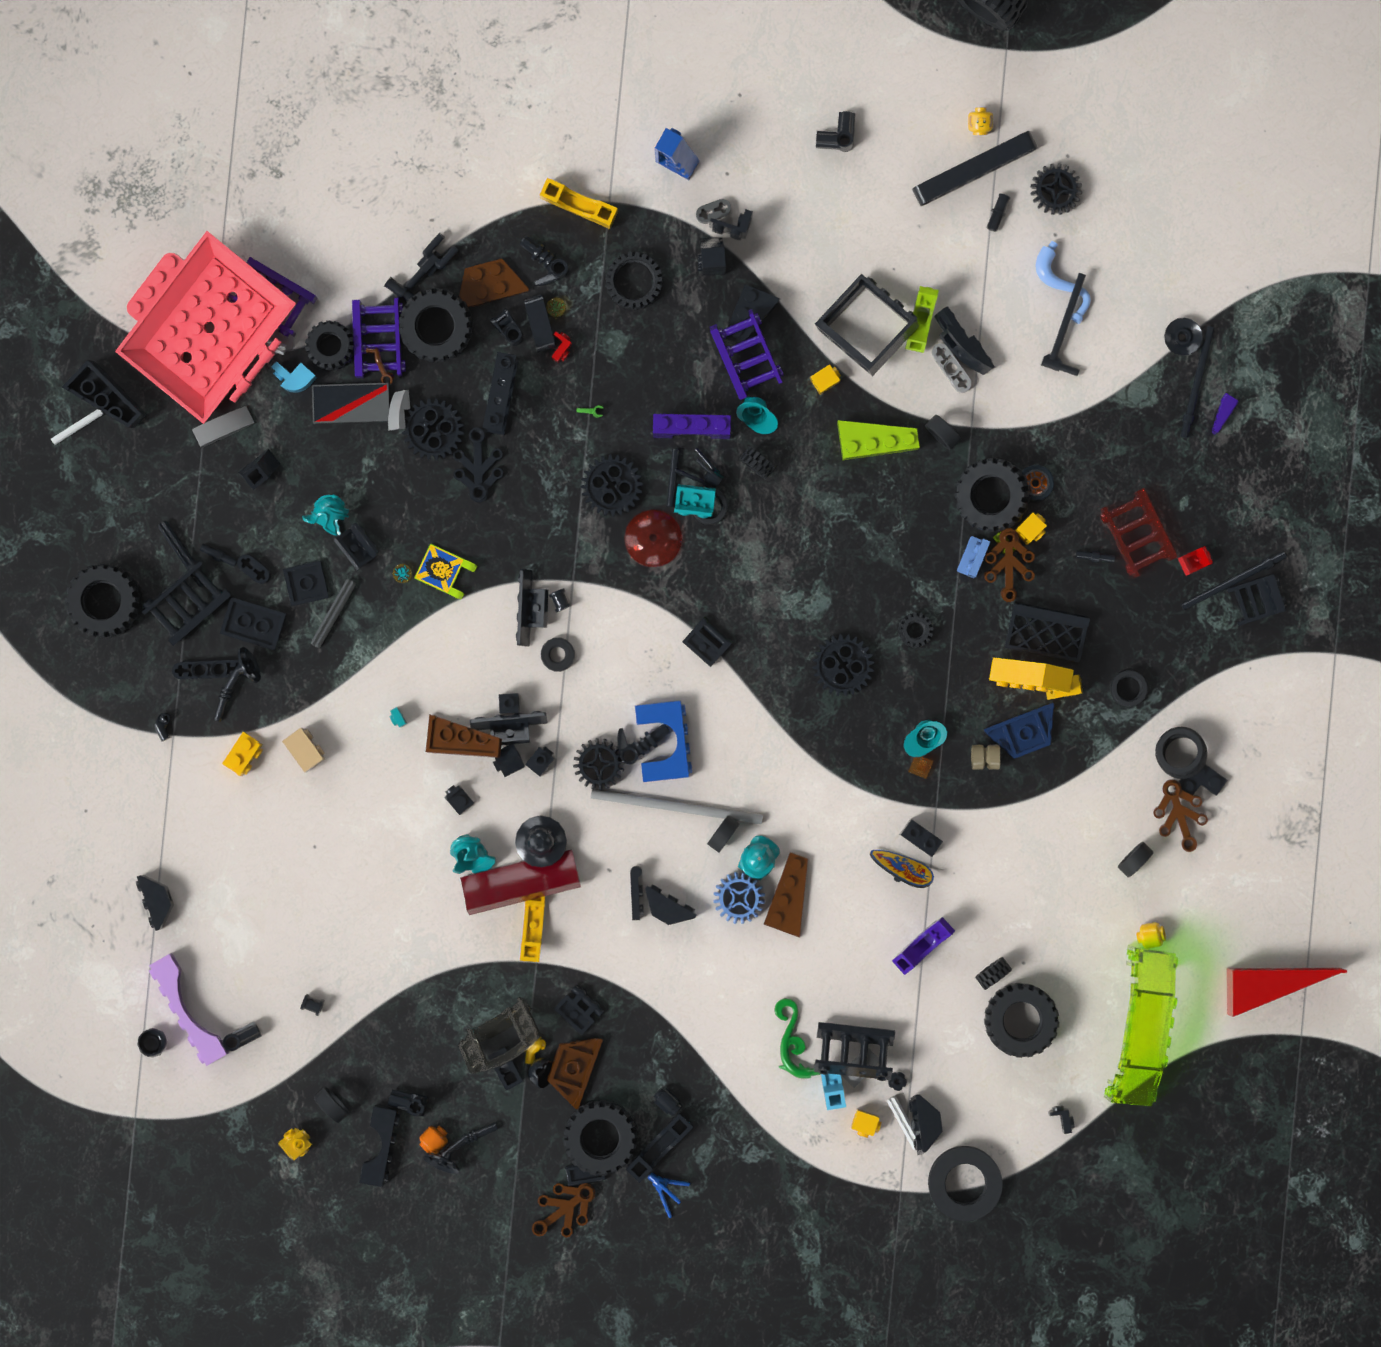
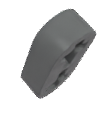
(711, 207)

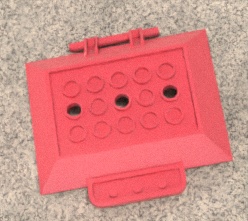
(173, 318)

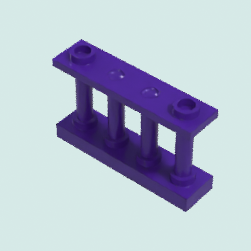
(288, 288)
(361, 329)
(734, 368)

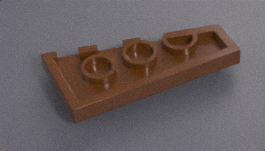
(456, 739)
(788, 900)

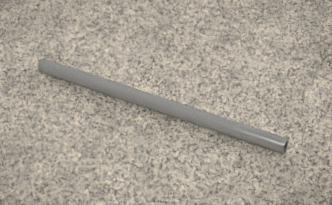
(675, 806)

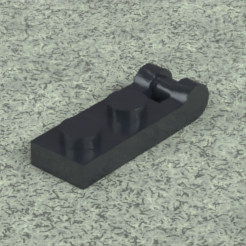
(636, 892)

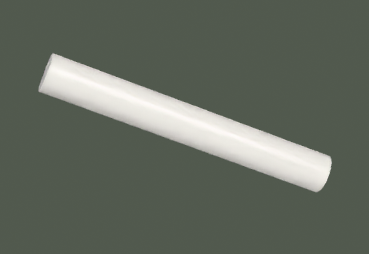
(77, 426)

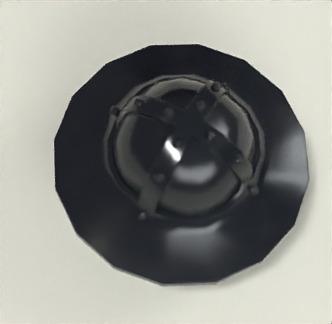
(540, 841)

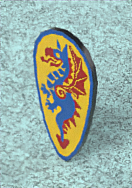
(903, 868)

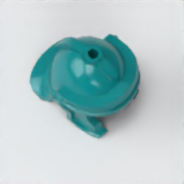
(327, 512)
(759, 847)
(470, 855)

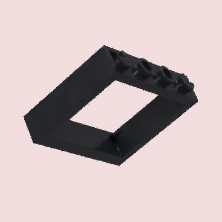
(844, 301)

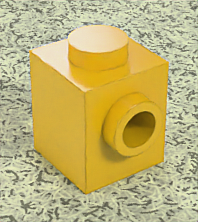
(865, 1123)

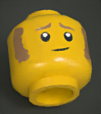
(980, 121)

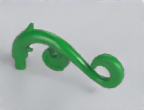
(797, 1071)

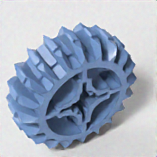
(727, 910)

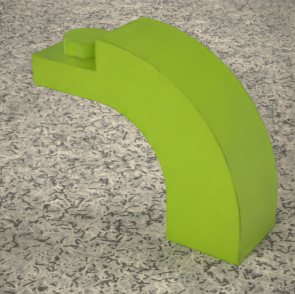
(923, 310)

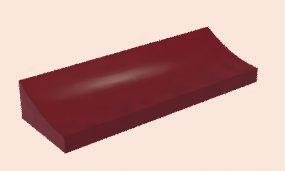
(518, 884)

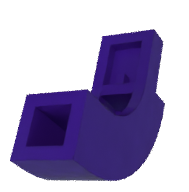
(923, 945)

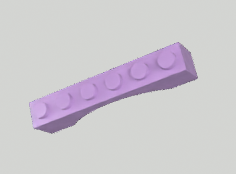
(168, 975)

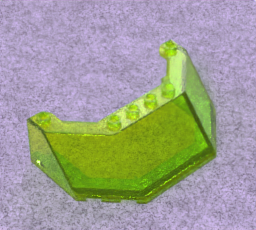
(1146, 1027)

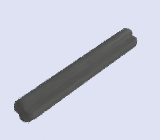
(333, 613)

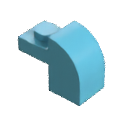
(297, 381)
(833, 1091)

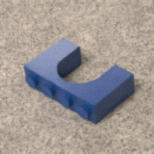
(671, 715)

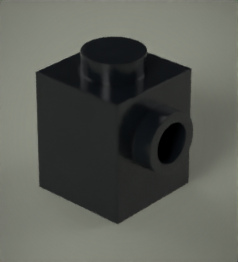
(509, 760)
(540, 760)

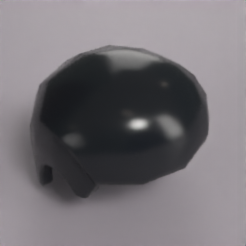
(152, 1042)
(539, 1072)

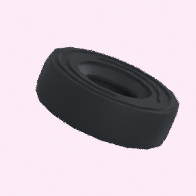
(566, 662)

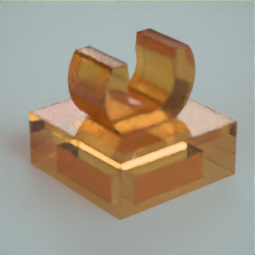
(920, 766)

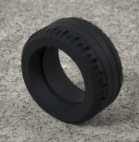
(1171, 735)

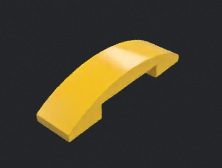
(532, 930)

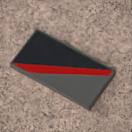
(350, 403)

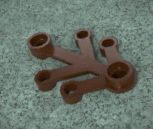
(1008, 562)
(1178, 811)
(566, 1207)

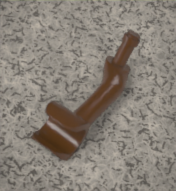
(380, 365)

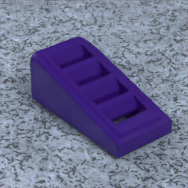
(1225, 409)

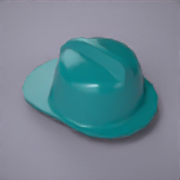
(757, 415)
(925, 738)

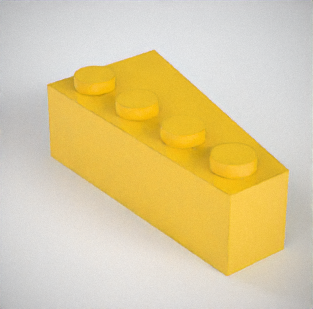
(1030, 675)

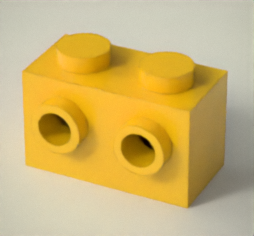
(1031, 528)

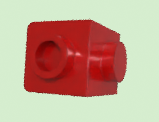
(562, 351)
(1195, 560)

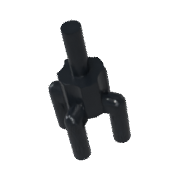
(432, 260)

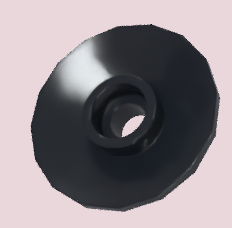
(1189, 329)

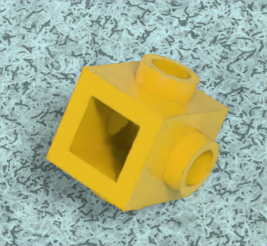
(295, 1143)

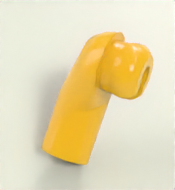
(530, 1053)

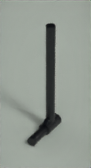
(1053, 361)

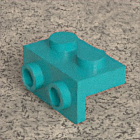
(695, 501)

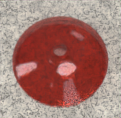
(655, 552)

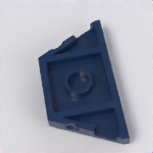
(1024, 732)

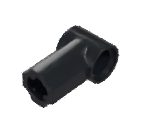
(243, 1036)

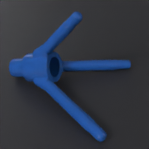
(661, 1184)

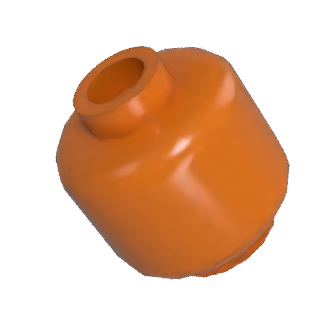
(433, 1139)

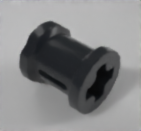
(560, 600)
(312, 1004)

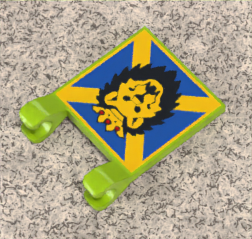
(441, 570)

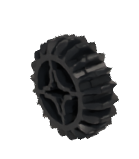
(1064, 189)
(597, 747)

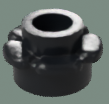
(902, 1081)

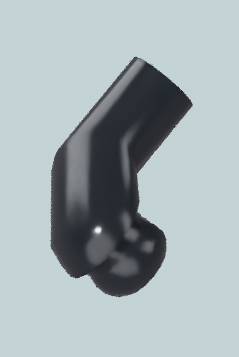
(161, 725)

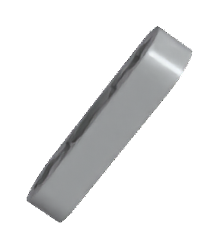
(939, 359)

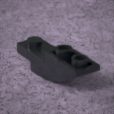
(964, 348)

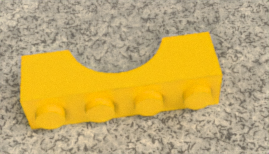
(578, 204)

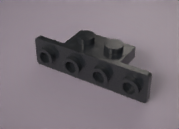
(531, 608)
(510, 728)

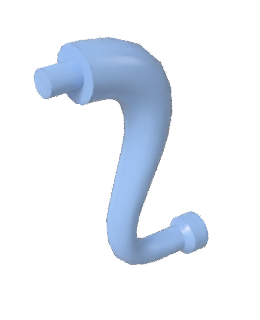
(1045, 273)

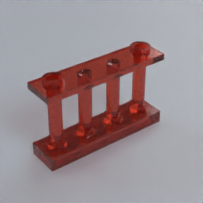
(1149, 517)

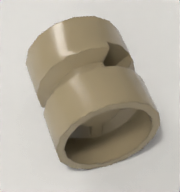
(985, 757)

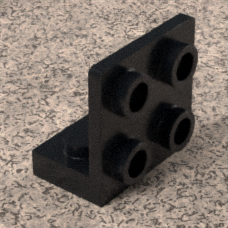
(736, 232)

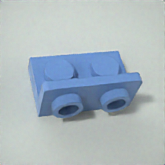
(973, 556)

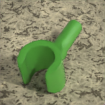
(590, 411)

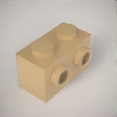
(303, 749)

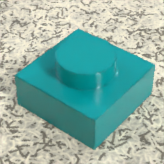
(397, 717)

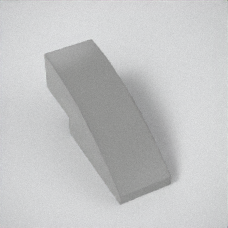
(223, 426)

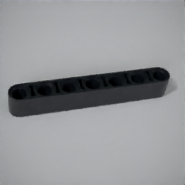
(974, 168)

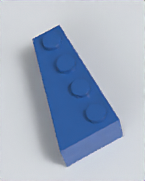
(675, 154)

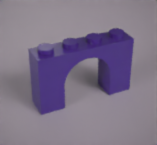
(680, 424)

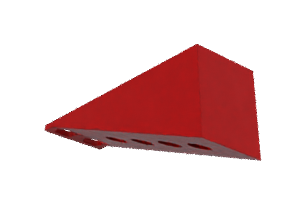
(1257, 986)

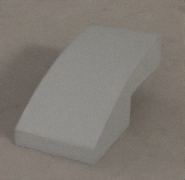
(399, 403)

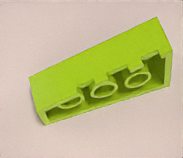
(869, 440)

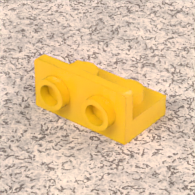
(242, 754)

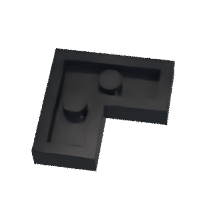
(1207, 778)

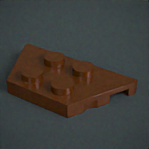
(490, 283)
(573, 1068)

